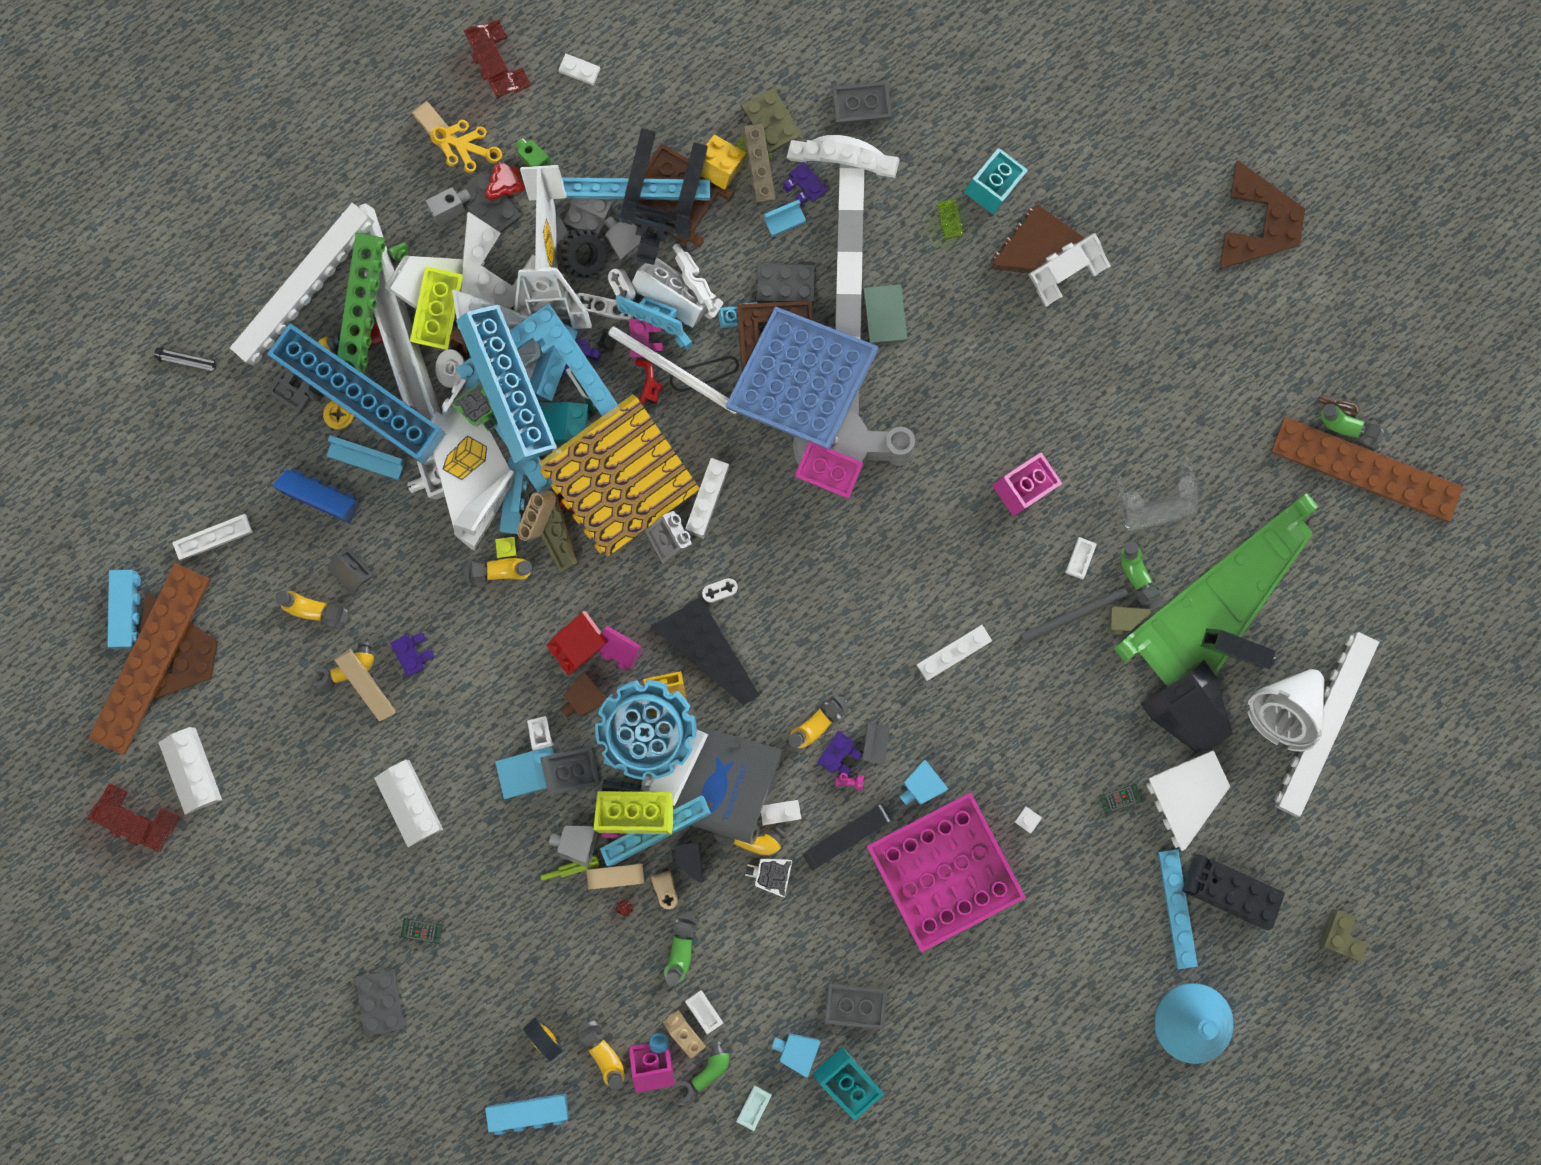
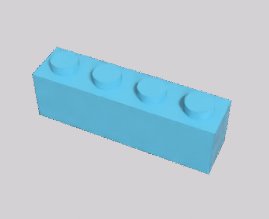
(549, 371)
(123, 608)
(527, 1113)

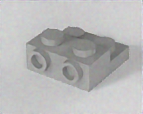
(588, 214)
(668, 536)

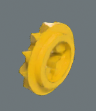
(332, 421)

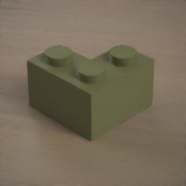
(1337, 936)

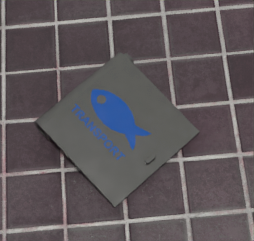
(731, 783)

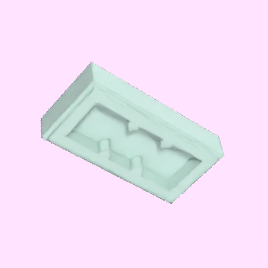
(753, 1107)

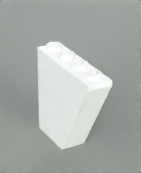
(409, 274)
(1188, 795)

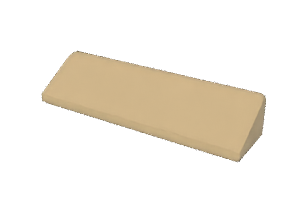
(365, 685)

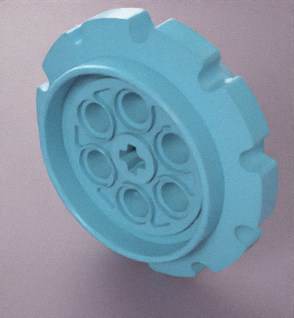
(621, 749)

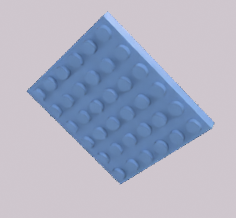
(802, 377)

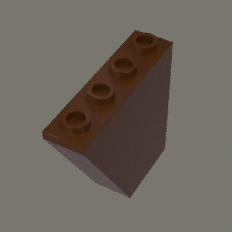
(1034, 242)

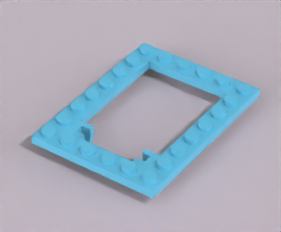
(549, 332)

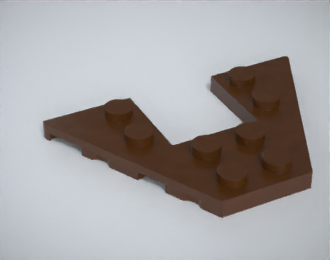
(1281, 224)
(192, 660)

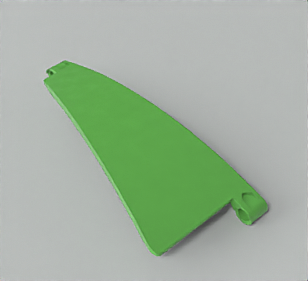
(1221, 598)

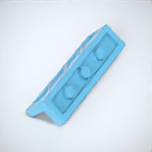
(365, 458)

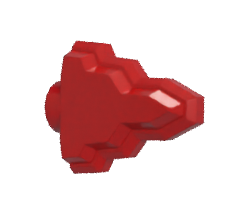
(504, 182)

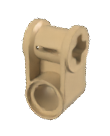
(664, 886)

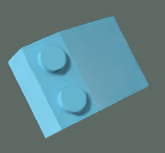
(522, 773)

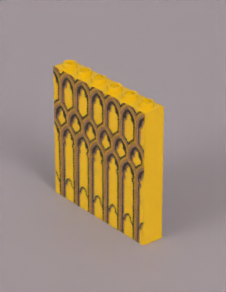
(618, 476)

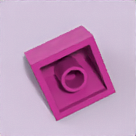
(650, 1069)

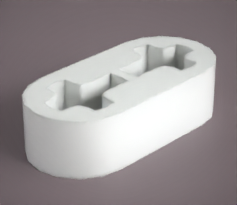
(622, 285)
(718, 586)

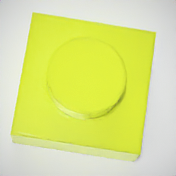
(506, 547)

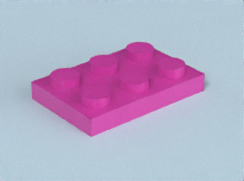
(829, 470)

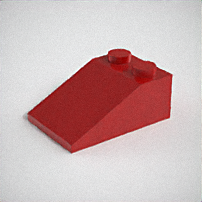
(576, 643)

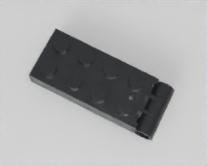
(1233, 892)

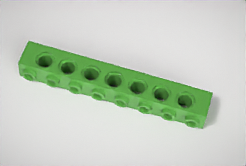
(354, 300)

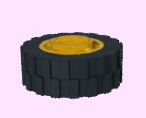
(543, 1039)

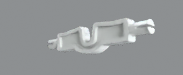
(698, 285)

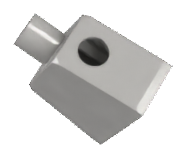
(447, 205)
(622, 238)
(576, 844)

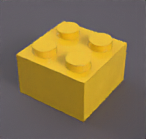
(722, 162)

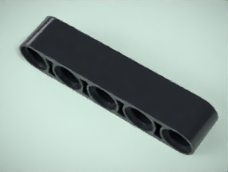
(847, 837)

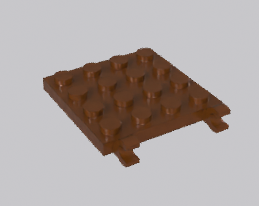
(672, 165)

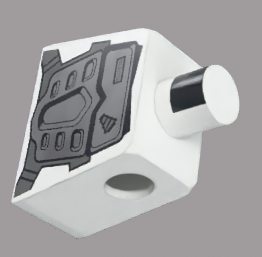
(771, 875)

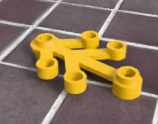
(462, 144)

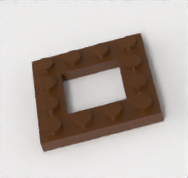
(752, 314)

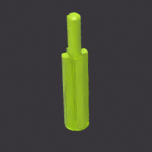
(571, 868)

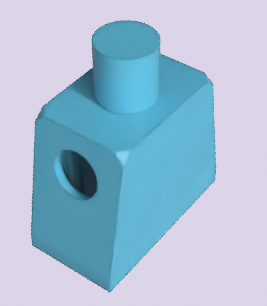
(922, 785)
(797, 1052)

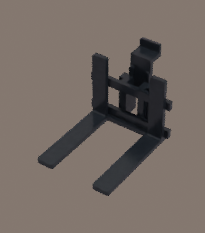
(650, 241)

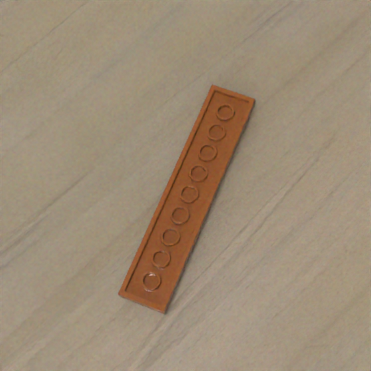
(1366, 469)
(149, 659)

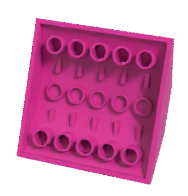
(945, 872)

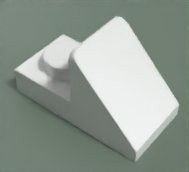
(539, 733)

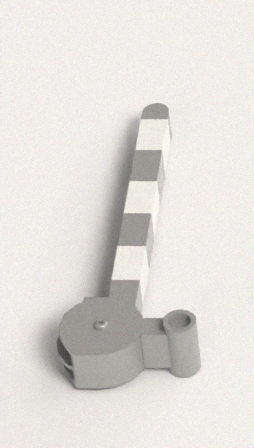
(853, 436)

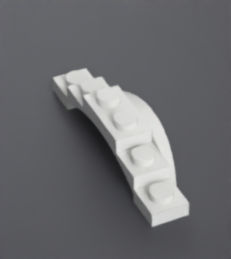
(844, 151)

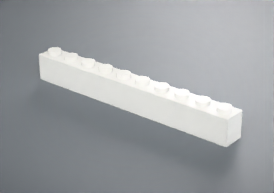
(301, 285)
(1336, 703)

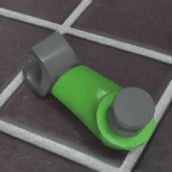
(1344, 424)
(1133, 566)
(680, 954)
(715, 1068)

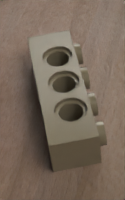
(758, 163)

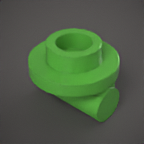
(399, 251)

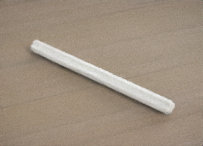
(669, 367)

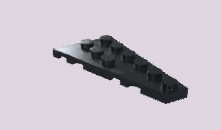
(701, 641)

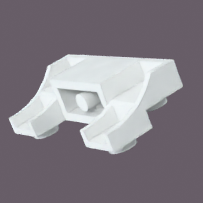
(1069, 261)

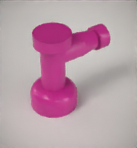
(845, 781)

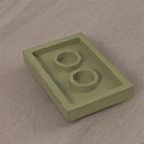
(776, 120)

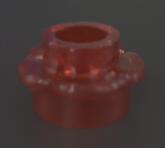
(624, 908)

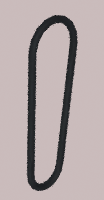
(705, 363)

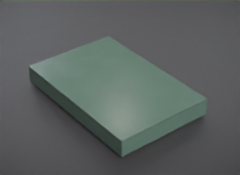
(885, 314)

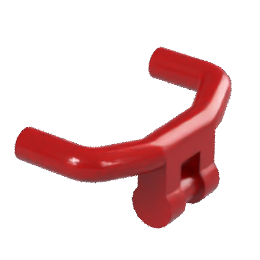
(650, 384)

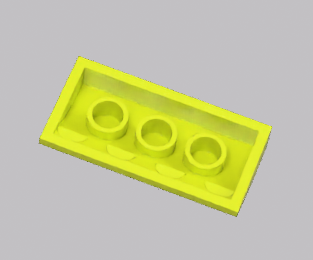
(435, 308)
(634, 812)

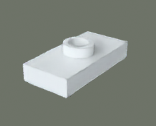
(1080, 558)
(704, 1012)

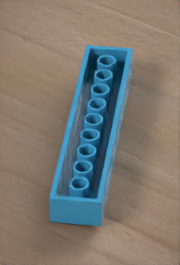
(356, 394)

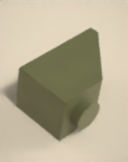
(1125, 619)

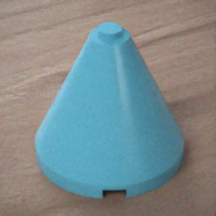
(1193, 1023)

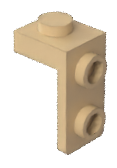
(683, 1034)

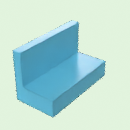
(784, 218)

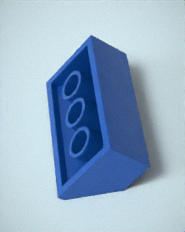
(316, 495)

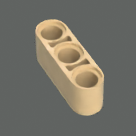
(429, 119)
(536, 515)
(615, 876)

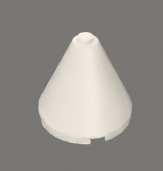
(1290, 710)

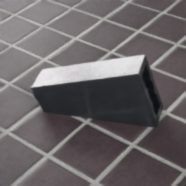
(1238, 648)

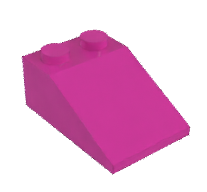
(1027, 484)
(620, 649)

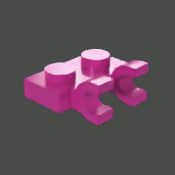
(640, 331)

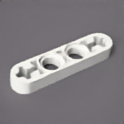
(607, 311)

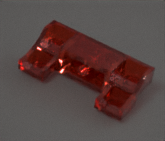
(493, 69)
(129, 824)

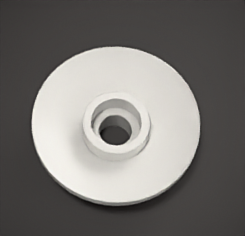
(446, 365)

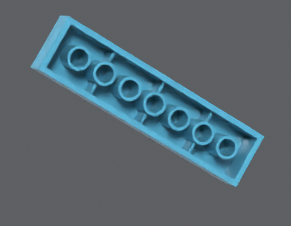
(506, 383)

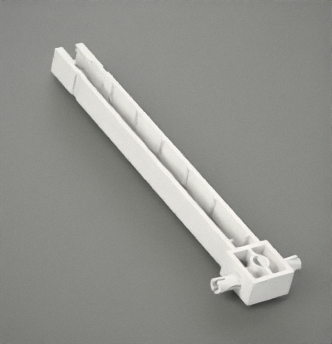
(405, 360)

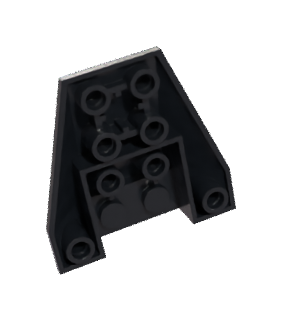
(1192, 709)

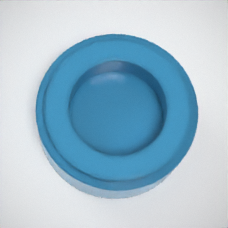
(658, 1042)

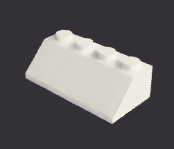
(668, 287)
(189, 770)
(675, 781)
(408, 803)

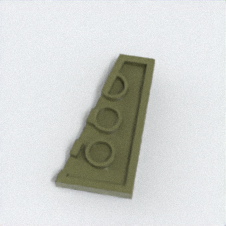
(558, 540)

